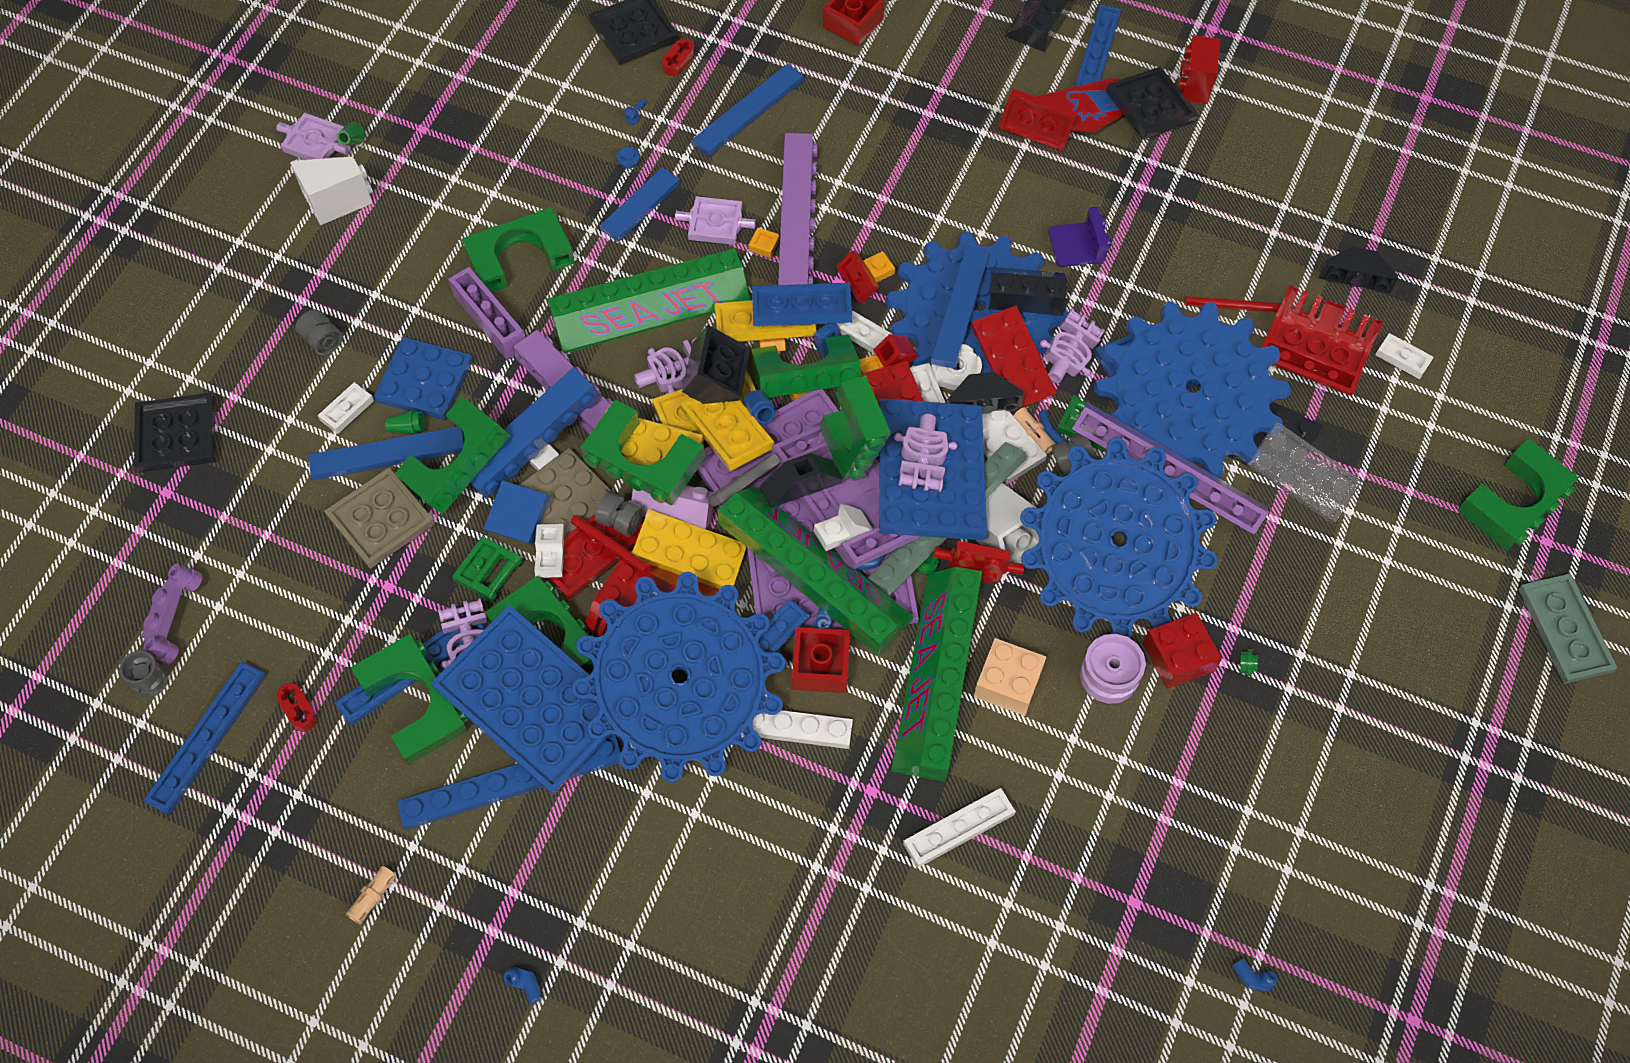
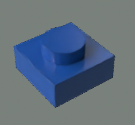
(828, 330)

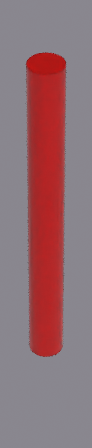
(1233, 304)
(611, 544)

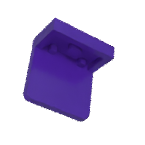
(1080, 242)

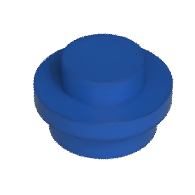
(628, 157)

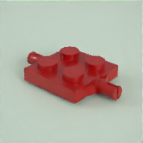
(989, 560)

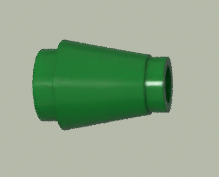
(351, 134)
(408, 422)

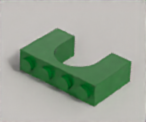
(537, 228)
(782, 378)
(856, 431)
(481, 443)
(662, 479)
(1509, 523)
(538, 603)
(406, 661)

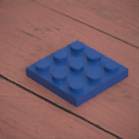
(423, 378)

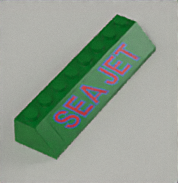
(647, 300)
(812, 570)
(937, 674)

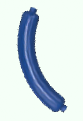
(1048, 427)

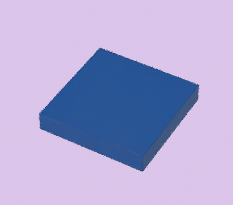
(516, 512)

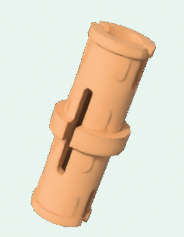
(1025, 419)
(371, 895)

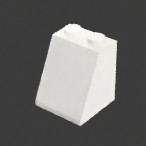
(333, 186)
(1005, 526)

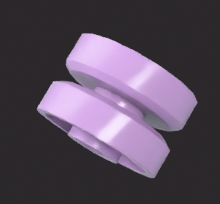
(1112, 668)

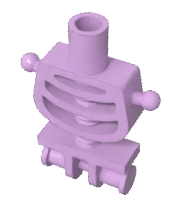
(1070, 349)
(658, 372)
(924, 452)
(464, 625)

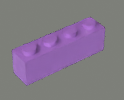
(486, 311)

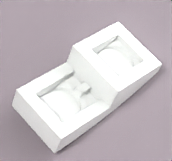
(549, 550)

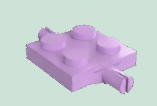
(312, 138)
(715, 220)

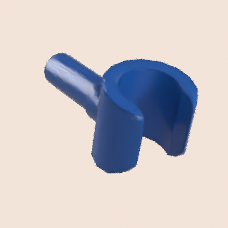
(632, 113)

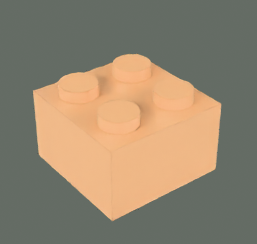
(1009, 676)

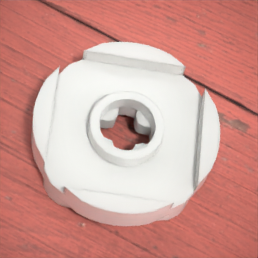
(952, 378)

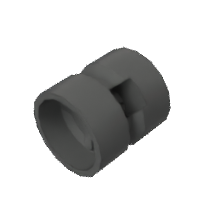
(318, 332)
(1062, 448)
(618, 513)
(143, 674)

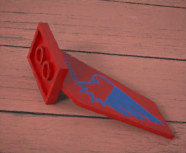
(1054, 115)

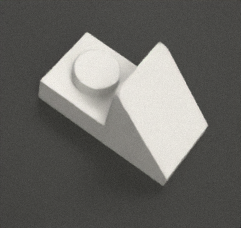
(844, 527)

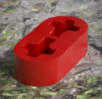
(681, 58)
(291, 710)

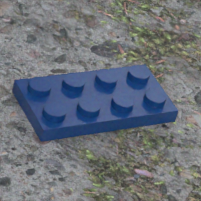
(801, 304)

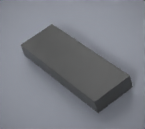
(743, 480)

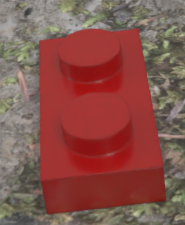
(857, 274)

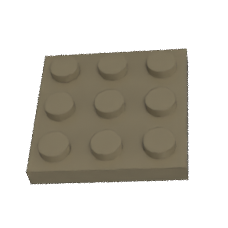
(571, 490)
(379, 517)

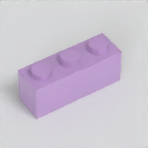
(689, 506)

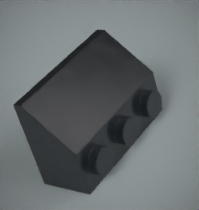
(1039, 22)
(1028, 289)
(715, 368)

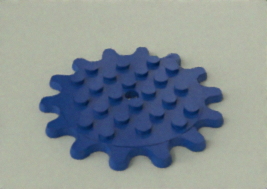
(931, 288)
(1203, 351)
(1157, 529)
(685, 718)

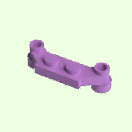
(163, 610)

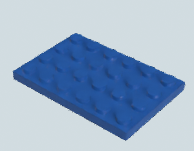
(961, 504)
(522, 698)

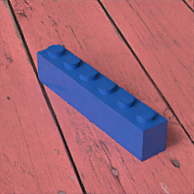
(536, 428)

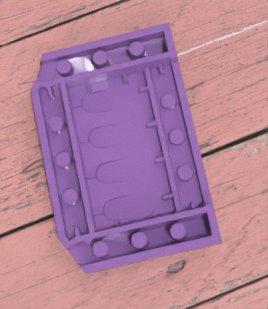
(858, 494)

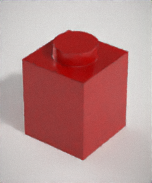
(894, 350)

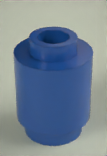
(759, 406)

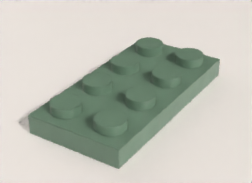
(1567, 628)

